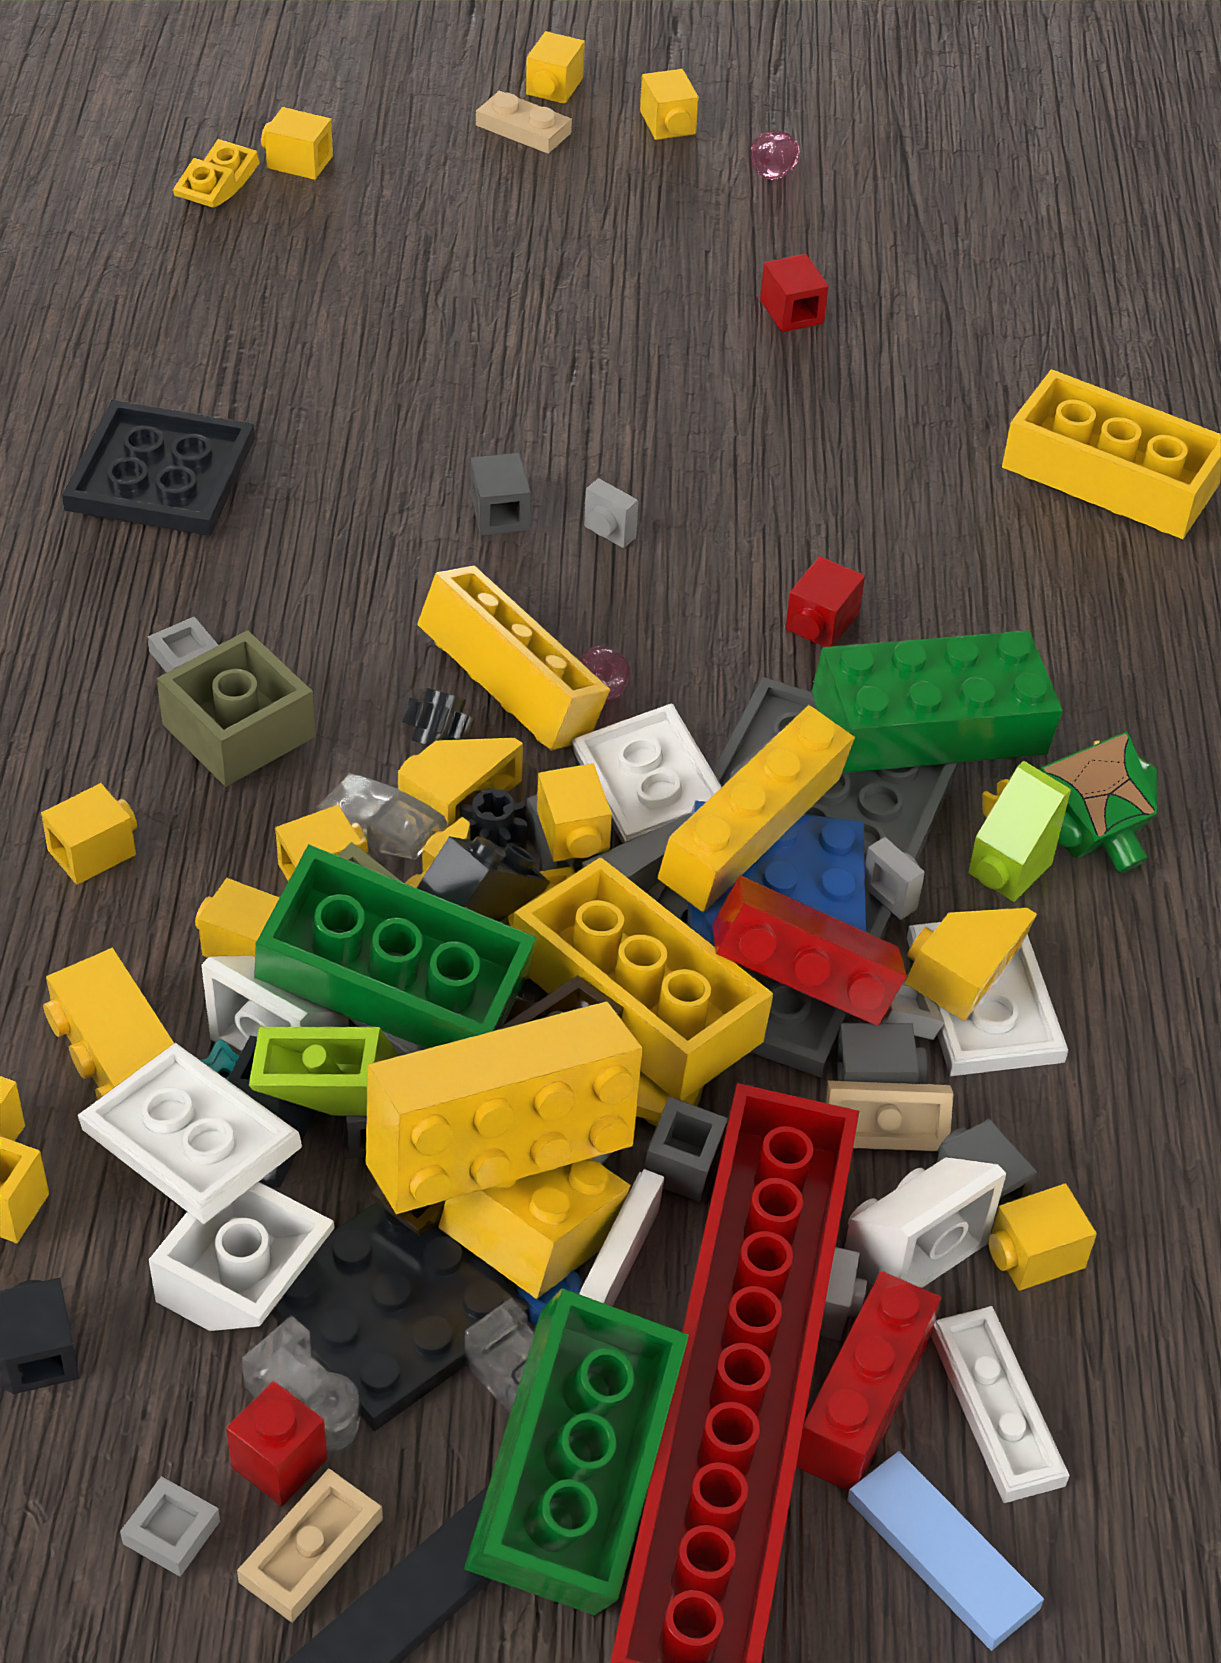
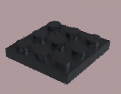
(159, 467)
(391, 1308)

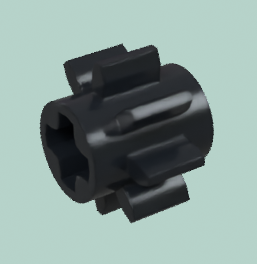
(438, 718)
(496, 817)

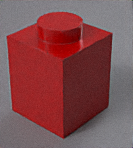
(794, 292)
(824, 602)
(277, 1443)

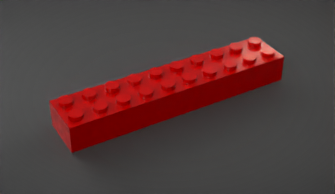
(743, 1387)

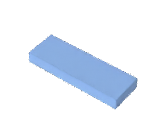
(945, 1550)

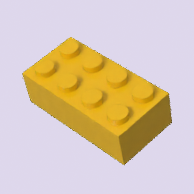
(1115, 453)
(677, 994)
(501, 1106)

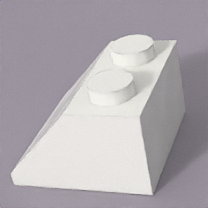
(242, 1004)
(927, 1221)
(238, 1260)

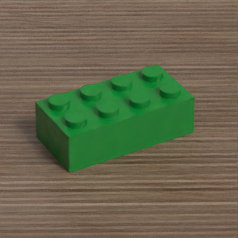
(938, 700)
(390, 953)
(578, 1453)

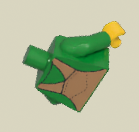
(1107, 803)

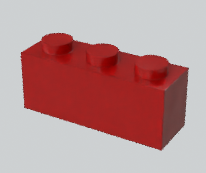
(808, 950)
(867, 1381)

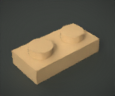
(523, 121)
(896, 1113)
(310, 1545)

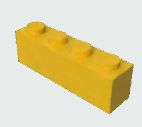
(512, 657)
(755, 808)
(104, 1019)

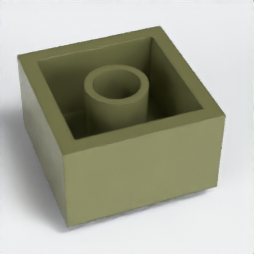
(236, 707)

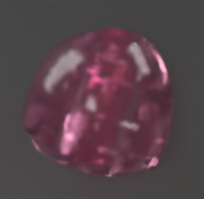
(774, 154)
(609, 667)

